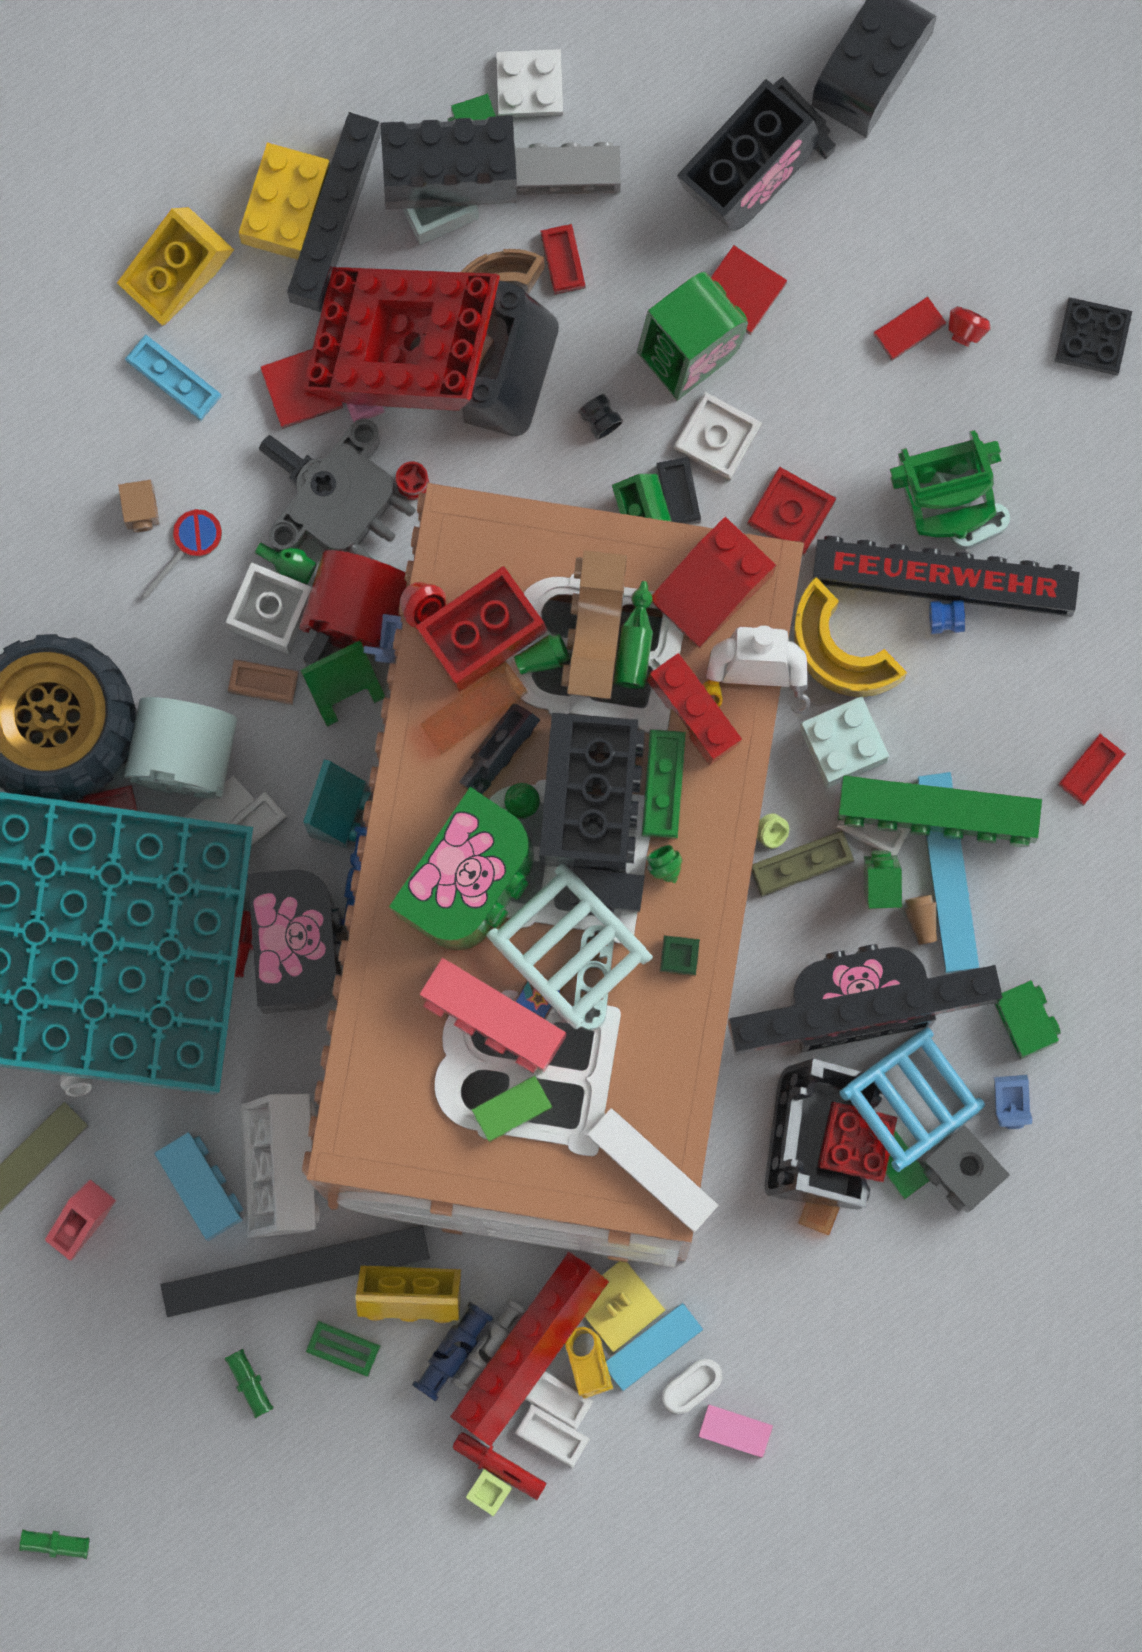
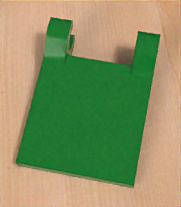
(339, 678)

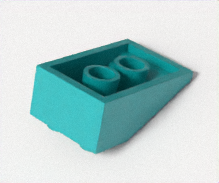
(335, 805)

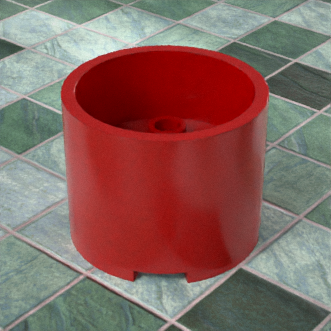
(351, 598)

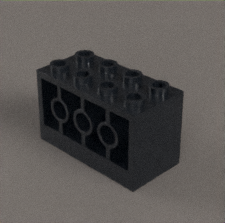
(574, 774)

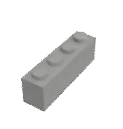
(568, 169)

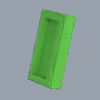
(512, 1108)

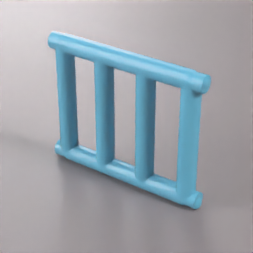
(877, 1075)

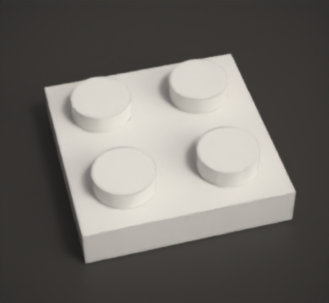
(529, 83)

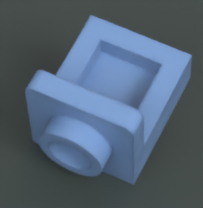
(385, 651)
(1012, 1101)

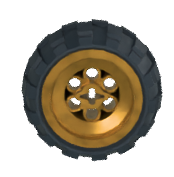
(94, 743)

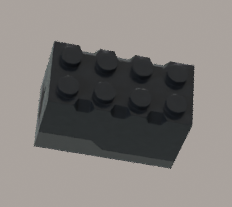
(449, 163)

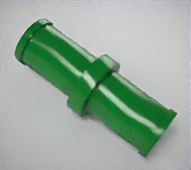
(249, 1383)
(54, 1544)

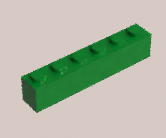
(939, 810)

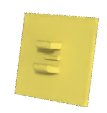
(622, 1307)

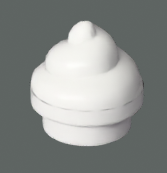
(75, 1085)

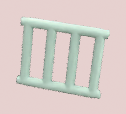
(550, 988)

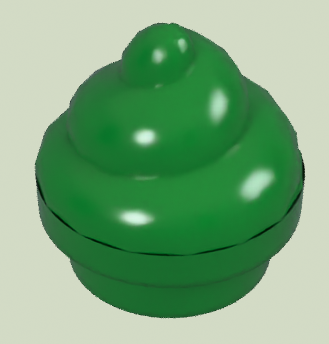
(522, 800)
(665, 863)

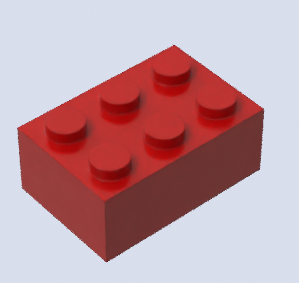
(481, 628)

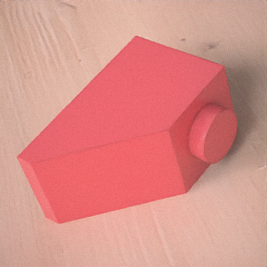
(80, 1219)

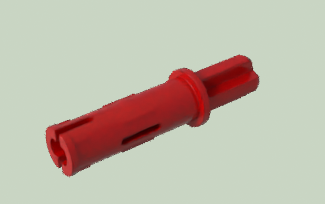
(499, 1465)

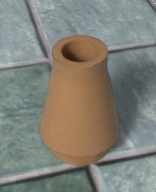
(922, 917)

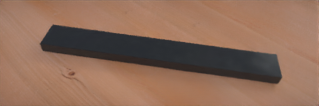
(293, 1271)

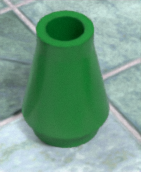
(543, 655)

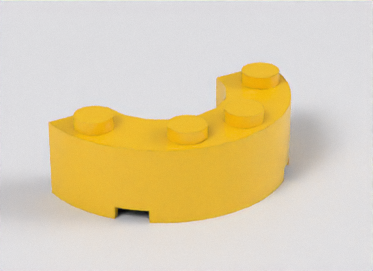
(830, 664)

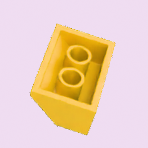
(408, 1293)

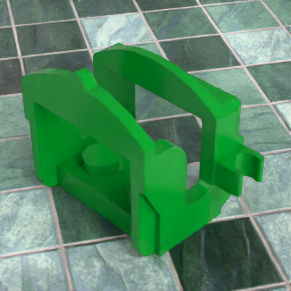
(951, 460)

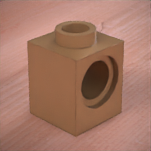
(139, 505)

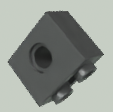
(944, 1169)

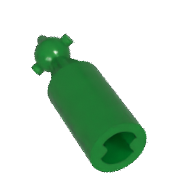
(635, 643)

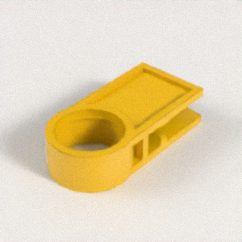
(589, 1370)

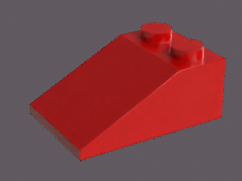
(713, 582)

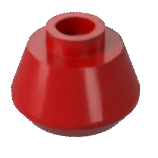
(967, 326)
(421, 601)

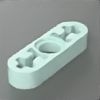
(606, 952)

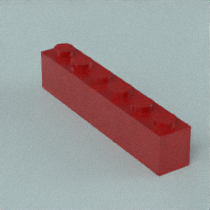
(529, 1349)

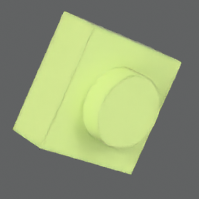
(489, 1492)

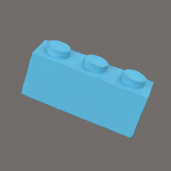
(200, 1185)

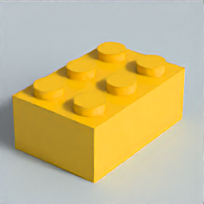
(283, 200)

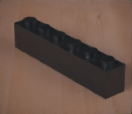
(334, 211)

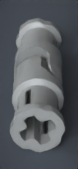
(489, 1344)

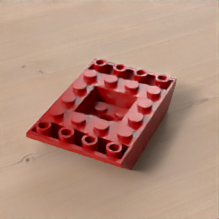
(368, 331)

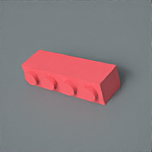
(492, 1015)

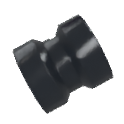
(600, 416)

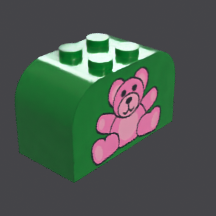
(691, 334)
(467, 875)

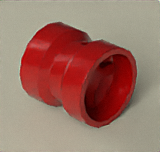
(411, 474)

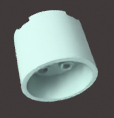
(180, 747)

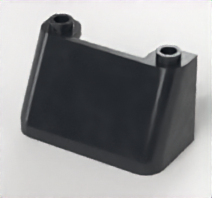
(512, 398)
(798, 1135)

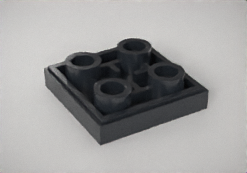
(1093, 336)

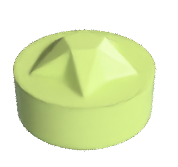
(772, 830)

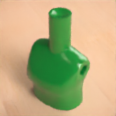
(289, 562)

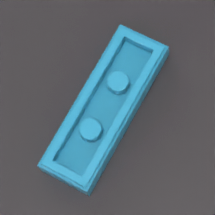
(173, 377)
(653, 1346)

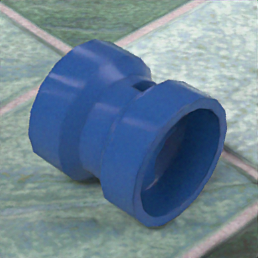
(947, 616)

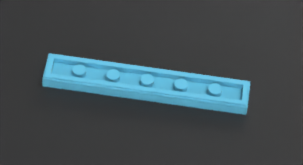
(951, 893)

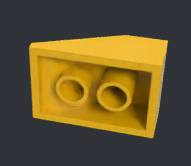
(174, 264)

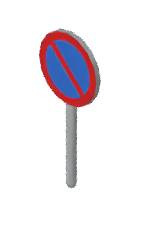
(196, 535)

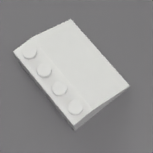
(274, 1146)

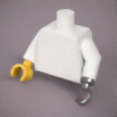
(758, 658)

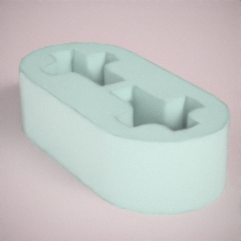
(985, 532)

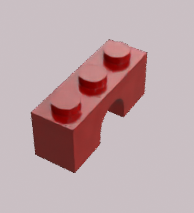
(703, 718)

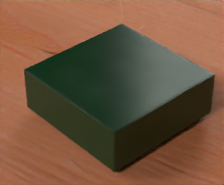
(679, 955)

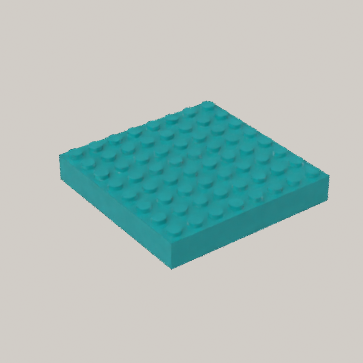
(118, 941)

